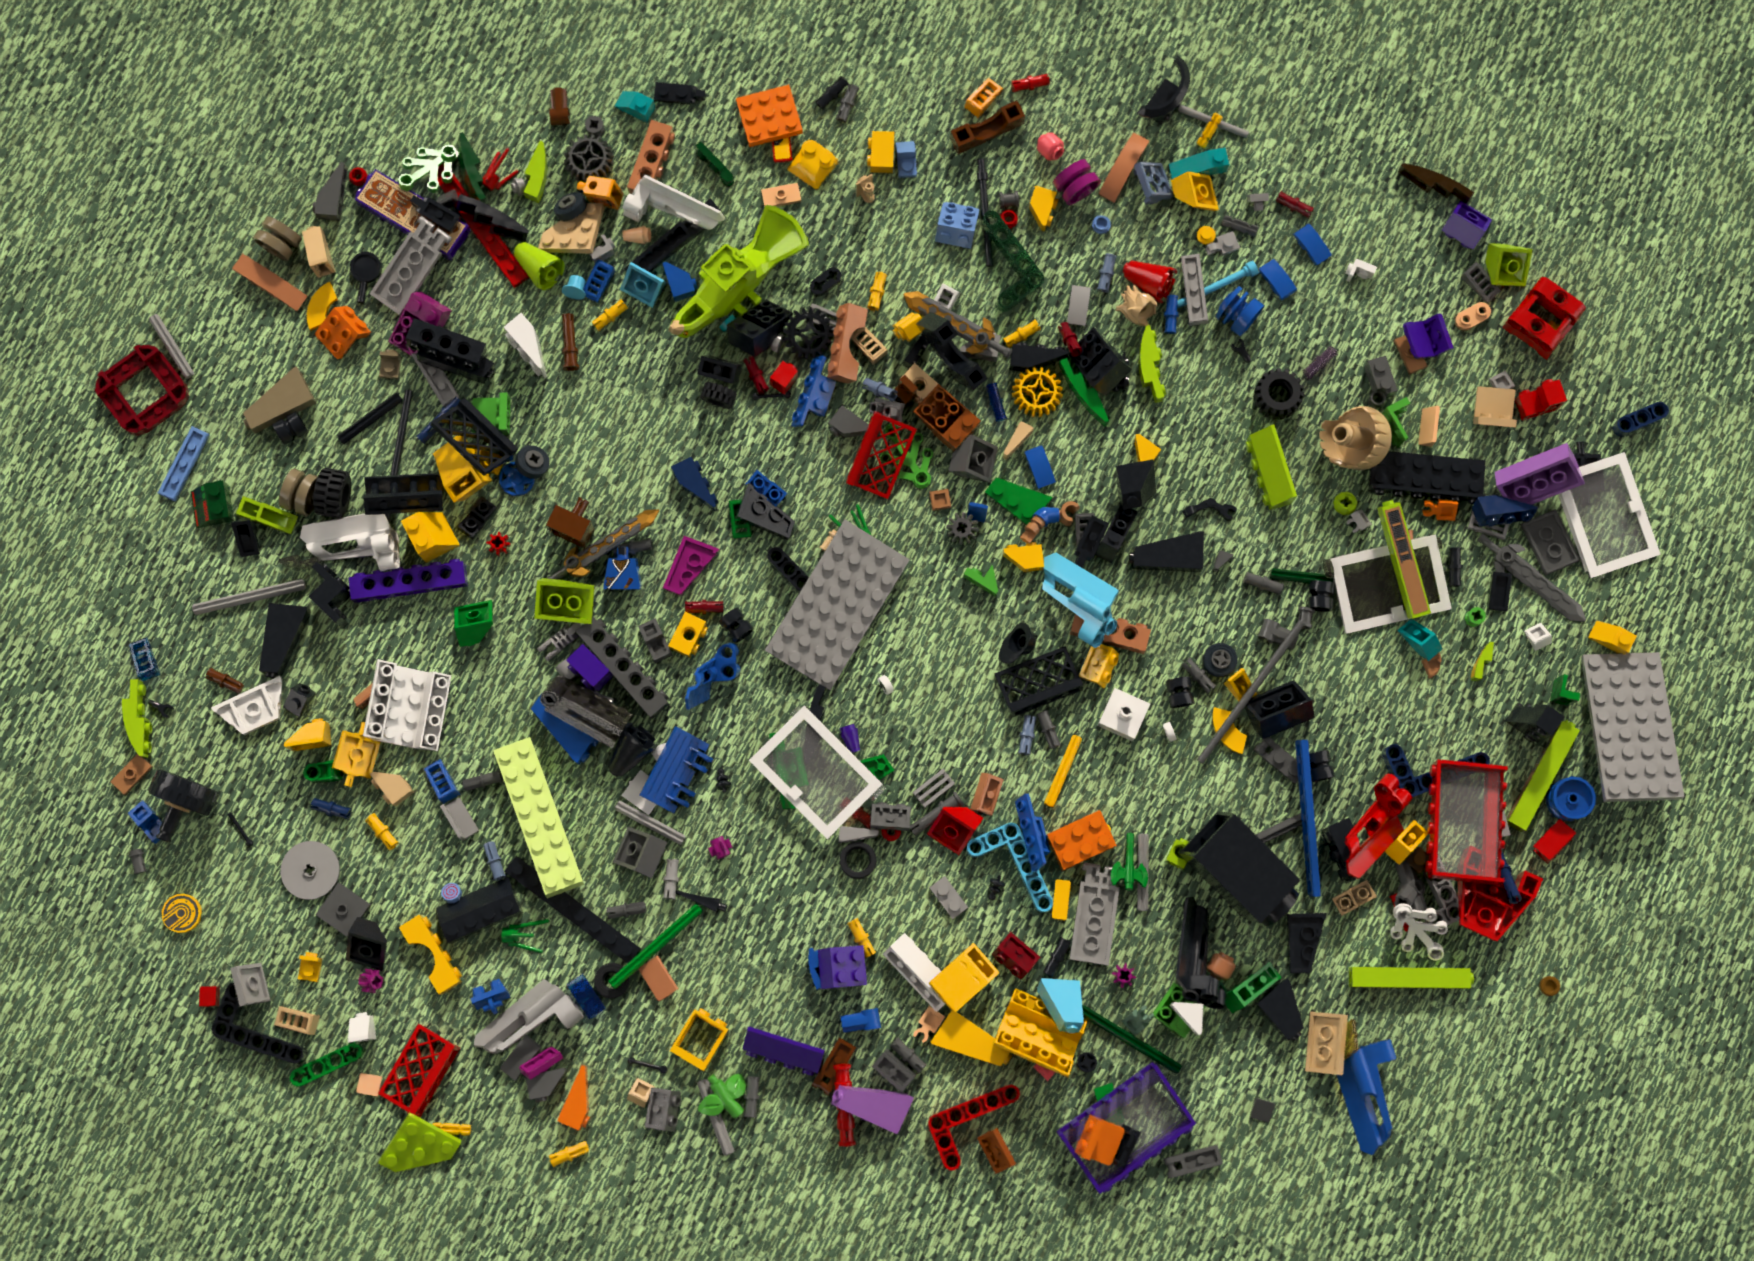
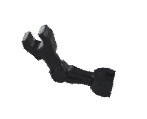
(1210, 503)

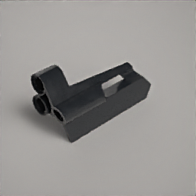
(1193, 959)

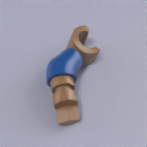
(1046, 516)

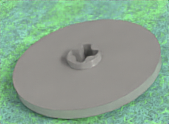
(322, 878)

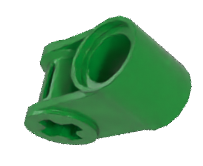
(325, 772)

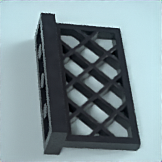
(484, 430)
(1045, 696)

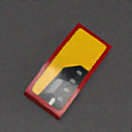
(782, 150)

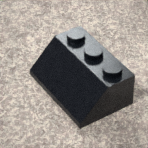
(1279, 709)

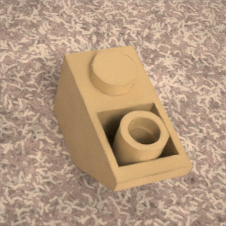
(393, 786)

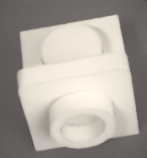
(1363, 269)

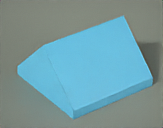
(642, 285)

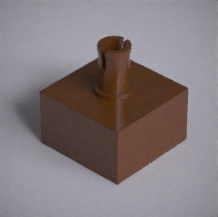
(570, 524)

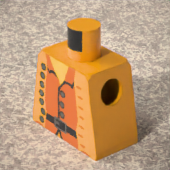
(601, 191)

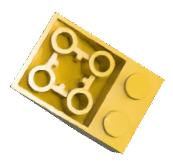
(457, 474)
(963, 978)

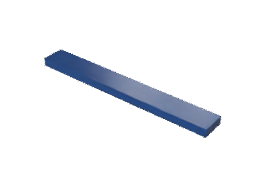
(1307, 818)

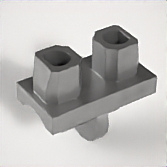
(888, 408)

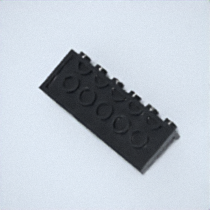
(1428, 477)

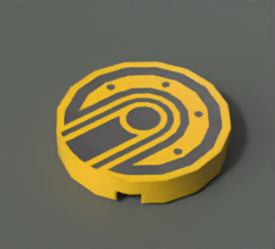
(181, 913)

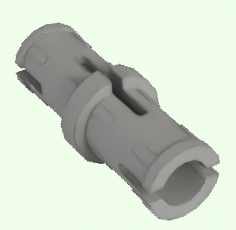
(671, 879)

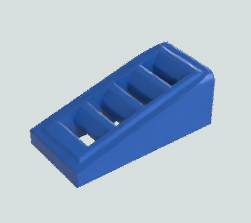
(592, 278)
(448, 795)

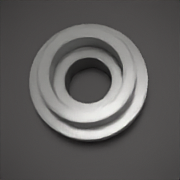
(518, 186)

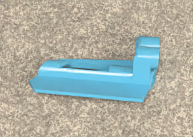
(1089, 600)

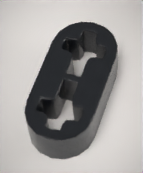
(822, 278)

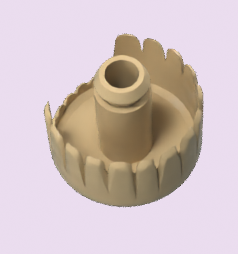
(1357, 438)

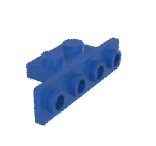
(816, 393)
(1033, 833)

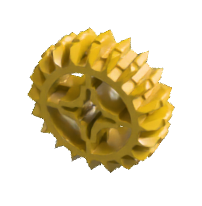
(1019, 388)

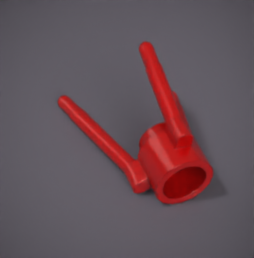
(490, 179)

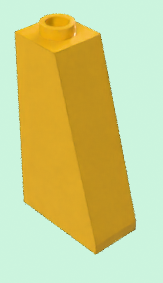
(968, 1039)

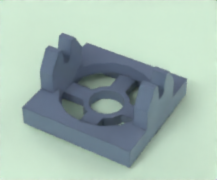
(1157, 171)

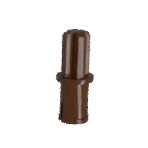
(224, 680)

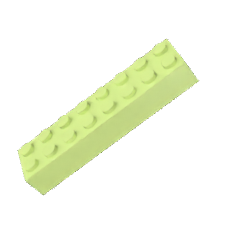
(538, 817)

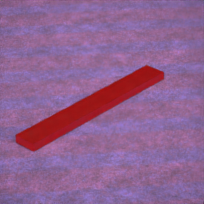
(491, 242)

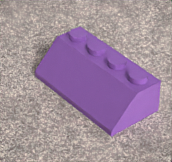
(1540, 476)

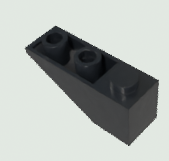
(1037, 356)
(1116, 534)

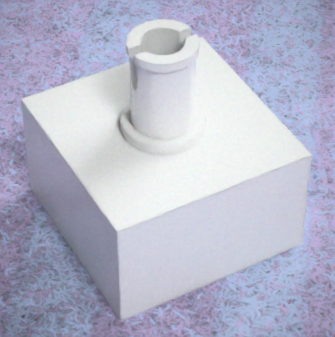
(1123, 714)

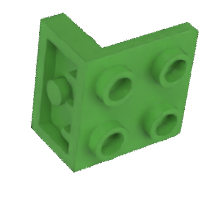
(496, 411)
(1392, 414)

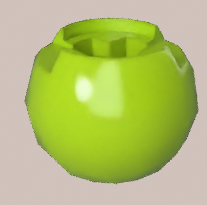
(1350, 499)

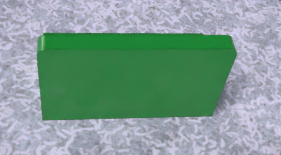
(1562, 696)

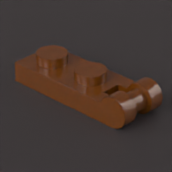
(840, 1054)

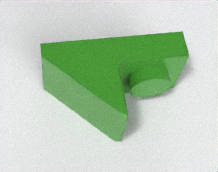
(987, 583)

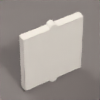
(633, 791)

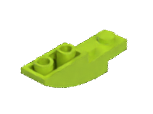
(1149, 357)
(136, 726)

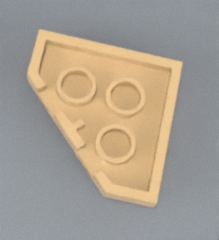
(576, 234)

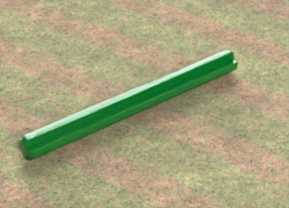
(655, 946)

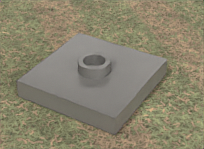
(250, 984)

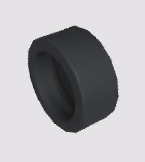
(872, 860)

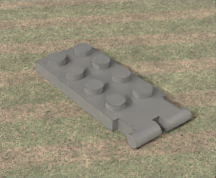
(410, 266)
(1094, 916)

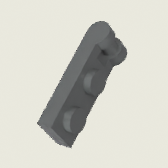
(1278, 759)
(1193, 1161)

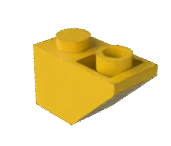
(1041, 205)
(1026, 558)

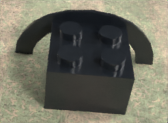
(1167, 96)

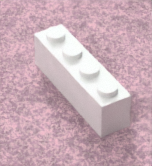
(915, 968)

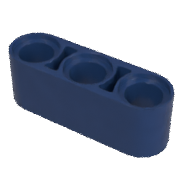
(1646, 413)

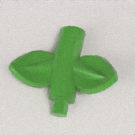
(724, 1096)

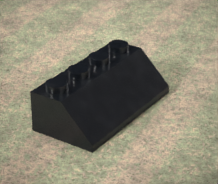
(478, 910)

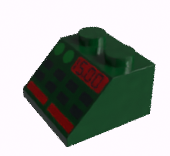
(212, 504)

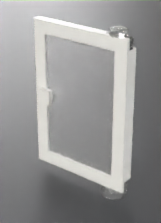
(1608, 518)
(816, 772)

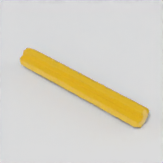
(1062, 771)

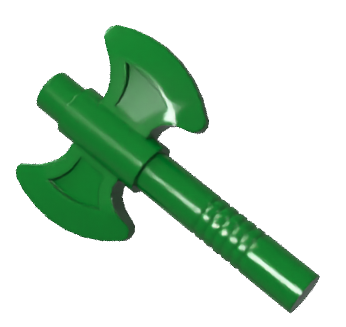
(1128, 873)

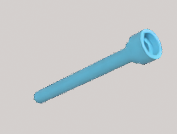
(1250, 269)

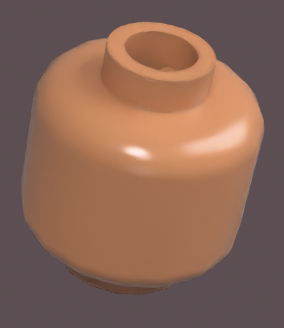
(1221, 966)

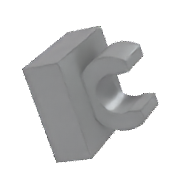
(1258, 200)
(1361, 521)

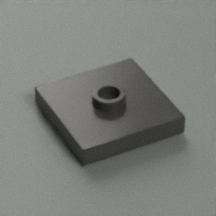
(342, 909)

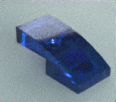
(586, 996)

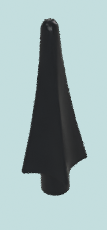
(711, 903)

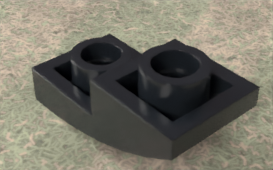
(477, 518)

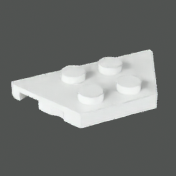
(254, 707)

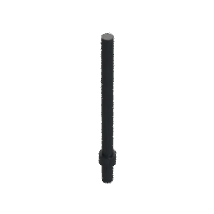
(982, 178)

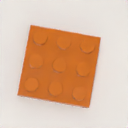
(769, 115)

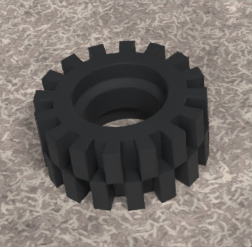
(718, 395)

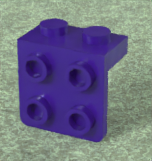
(1428, 337)

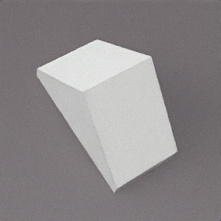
(1190, 1014)

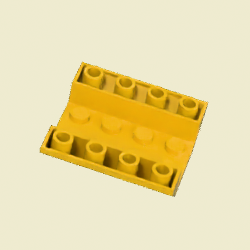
(1033, 1035)

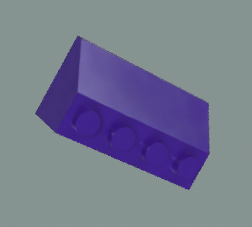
(782, 1049)

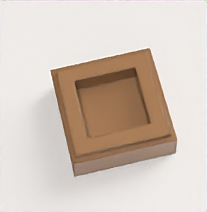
(940, 499)

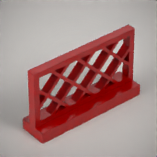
(864, 453)
(434, 1076)

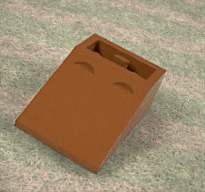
(947, 417)

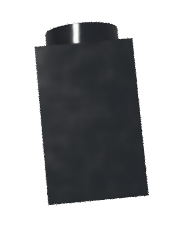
(1242, 869)

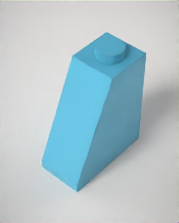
(1063, 1003)

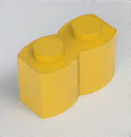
(907, 328)

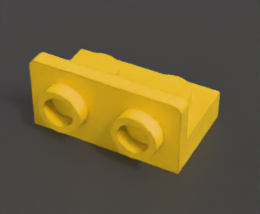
(1099, 665)

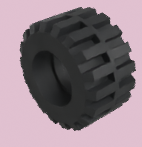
(1282, 379)
(332, 493)

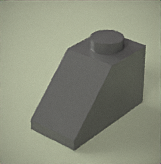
(847, 424)
(544, 1084)

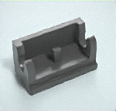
(894, 1070)

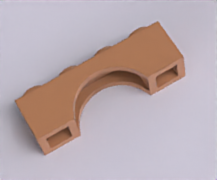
(842, 363)

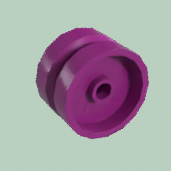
(1076, 182)

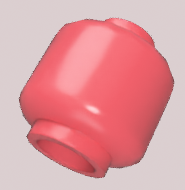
(1050, 146)

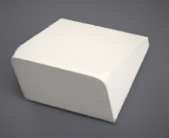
(1538, 636)

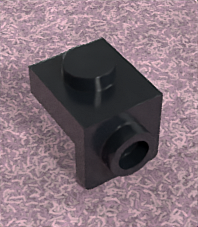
(298, 699)

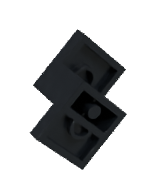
(330, 594)

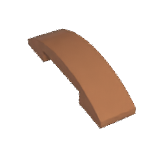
(1123, 167)

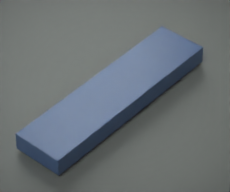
(183, 463)

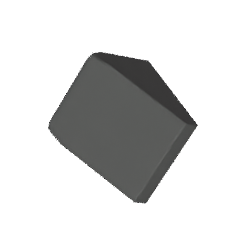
(448, 199)
(1221, 559)
(1262, 1110)

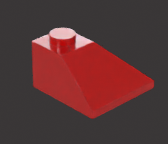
(955, 827)

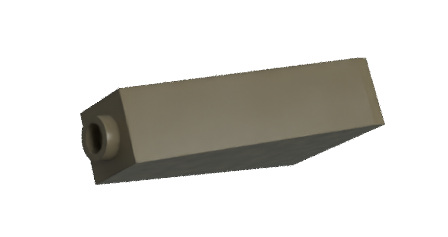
(281, 400)

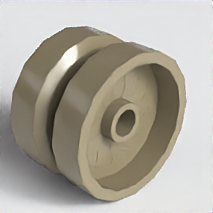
(277, 238)
(298, 492)

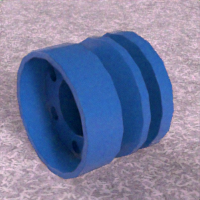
(1239, 311)

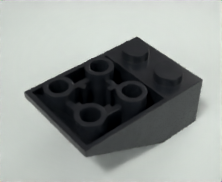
(757, 327)
(1100, 362)
(1335, 838)

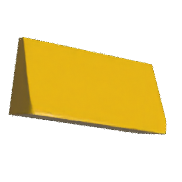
(1061, 899)

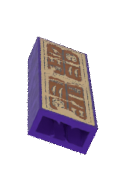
(393, 205)

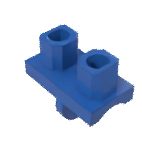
(491, 999)

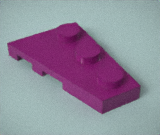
(688, 564)

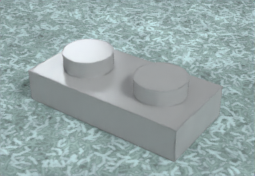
(948, 897)

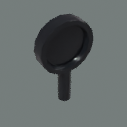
(365, 269)

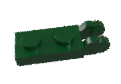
(715, 164)

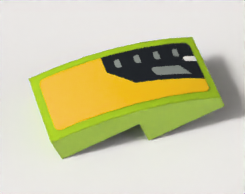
(1484, 656)

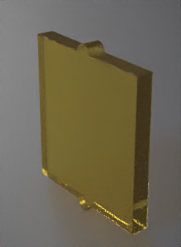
(1351, 1044)

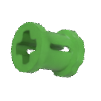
(1480, 616)

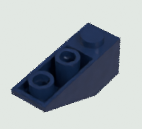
(691, 481)
(1500, 510)

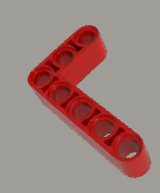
(966, 1116)

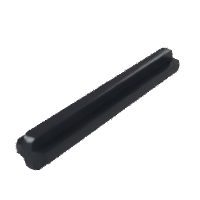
(370, 418)

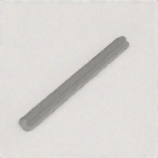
(247, 597)

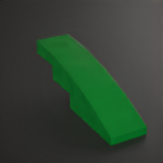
(1088, 397)

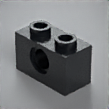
(719, 369)

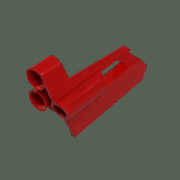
(1380, 823)

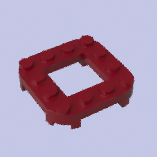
(110, 380)

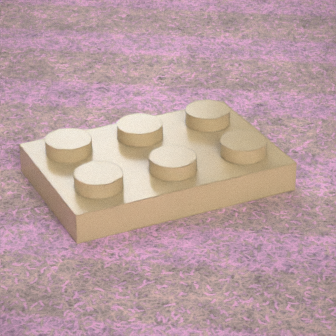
(1326, 1043)

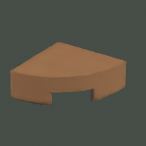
(1432, 666)

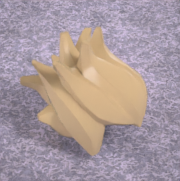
(1137, 306)

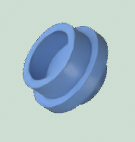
(1101, 224)

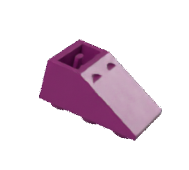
(422, 308)

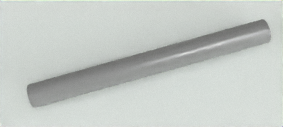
(1206, 118)

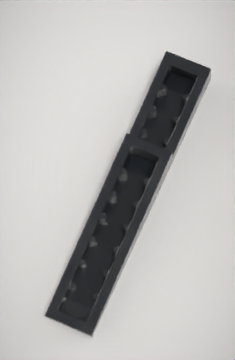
(669, 243)

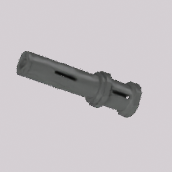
(929, 819)

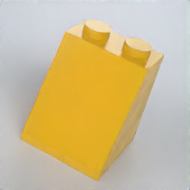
(430, 534)

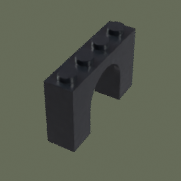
(939, 334)

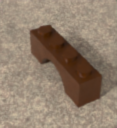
(1002, 121)

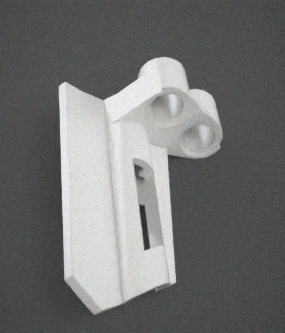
(370, 532)

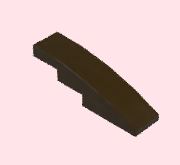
(1430, 179)

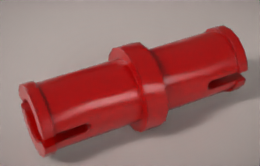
(1030, 83)

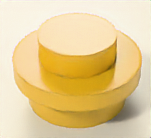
(1206, 235)

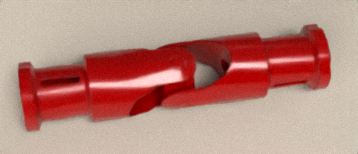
(845, 1120)

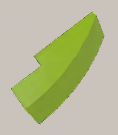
(536, 174)
(266, 515)

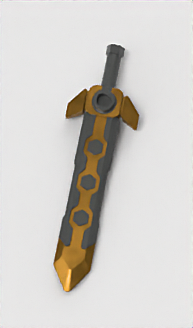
(965, 328)
(576, 562)

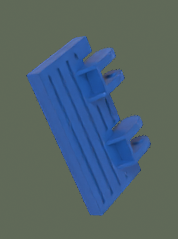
(673, 769)

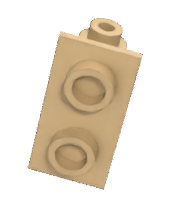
(865, 188)

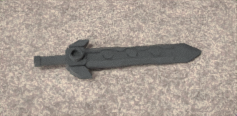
(1529, 576)

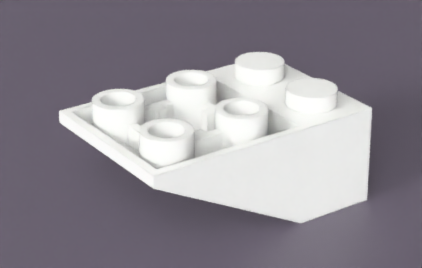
(523, 335)

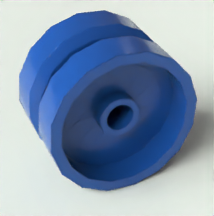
(1582, 800)

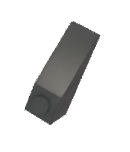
(330, 198)

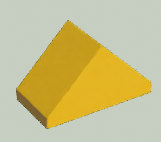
(1145, 449)
(1239, 684)

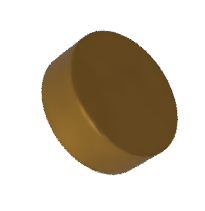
(1549, 986)

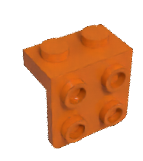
(341, 330)
(1099, 1140)

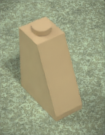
(318, 251)

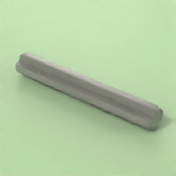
(171, 346)
(650, 822)
(1143, 857)
(717, 1121)

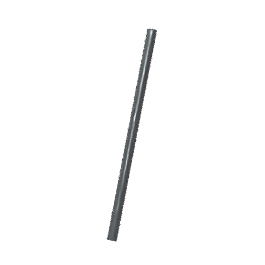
(1250, 692)

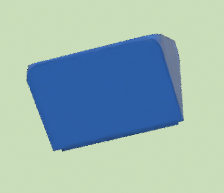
(978, 511)

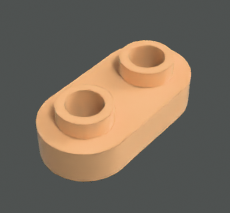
(1473, 315)

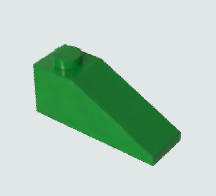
(1251, 987)

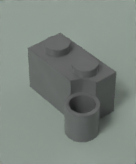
(1380, 380)

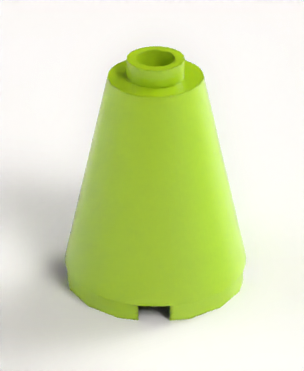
(539, 265)

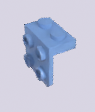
(957, 225)

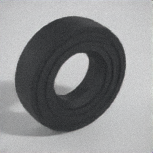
(600, 984)

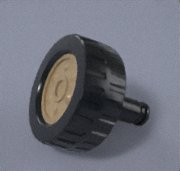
(181, 796)

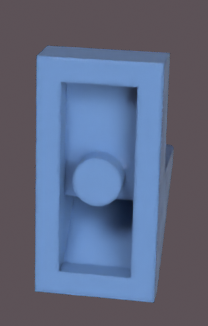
(906, 159)

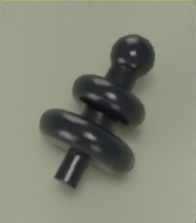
(723, 783)
(995, 887)

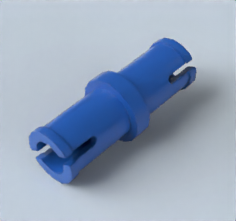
(1171, 314)

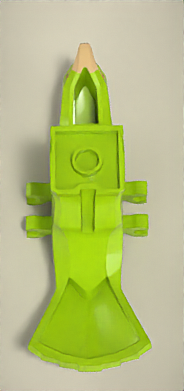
(734, 274)

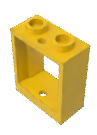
(704, 1015)

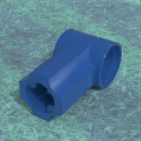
(865, 1020)

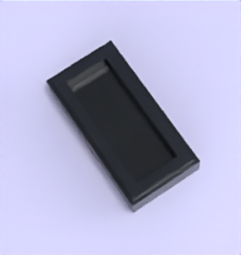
(1499, 591)

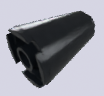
(631, 749)

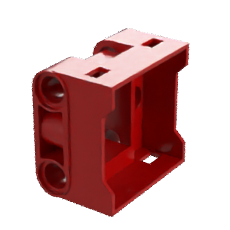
(1555, 301)

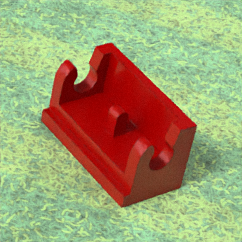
(1554, 841)

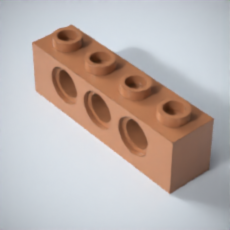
(656, 132)
(1137, 644)

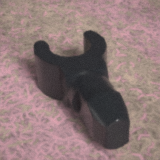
(1242, 351)
(160, 707)

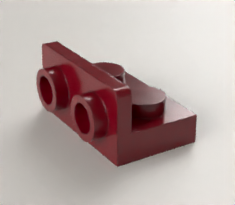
(1015, 956)

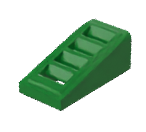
(739, 534)

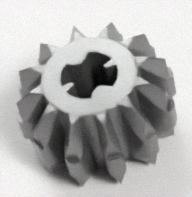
(968, 529)

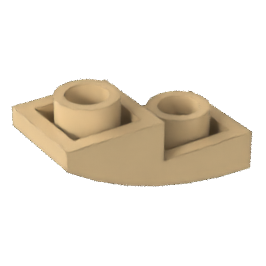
(1354, 897)

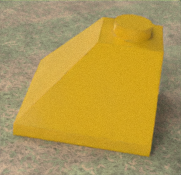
(1195, 190)
(310, 736)

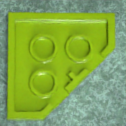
(418, 1145)

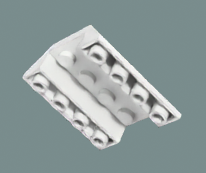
(406, 706)

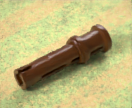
(570, 350)

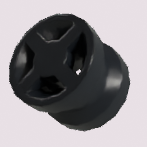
(1089, 1061)

